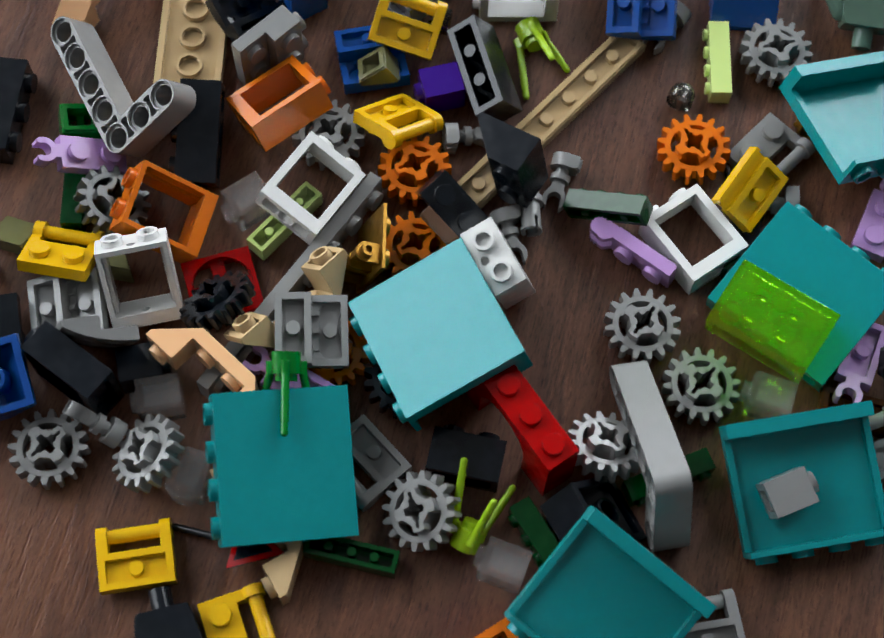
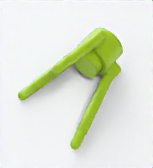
(534, 38)
(470, 530)

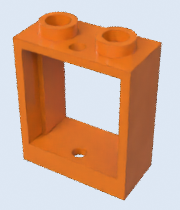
(287, 115)
(199, 199)

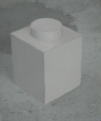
(788, 492)

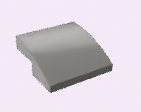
(62, 298)
(314, 326)
(88, 332)

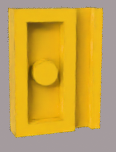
(750, 189)

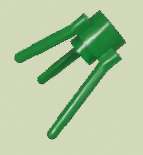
(285, 367)

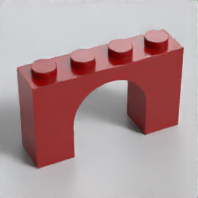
(546, 446)

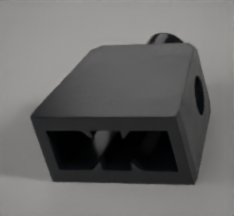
(165, 618)

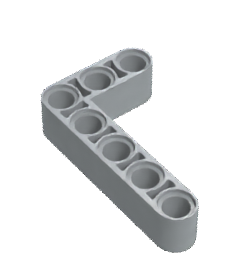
(123, 125)
(658, 455)

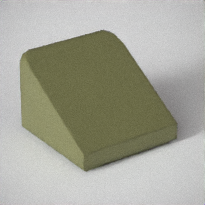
(378, 67)
(14, 234)
(121, 269)

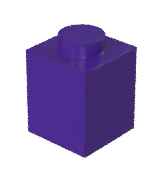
(440, 87)

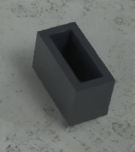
(451, 202)
(483, 452)

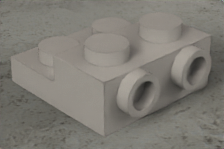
(269, 44)

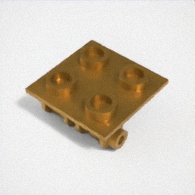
(370, 254)

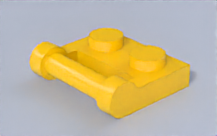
(405, 32)
(396, 111)
(59, 259)
(136, 567)
(223, 618)

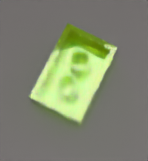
(771, 321)

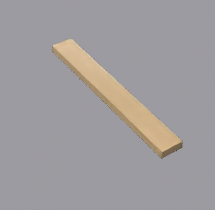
(561, 106)

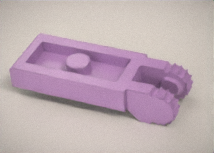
(632, 250)

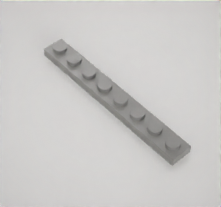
(344, 223)

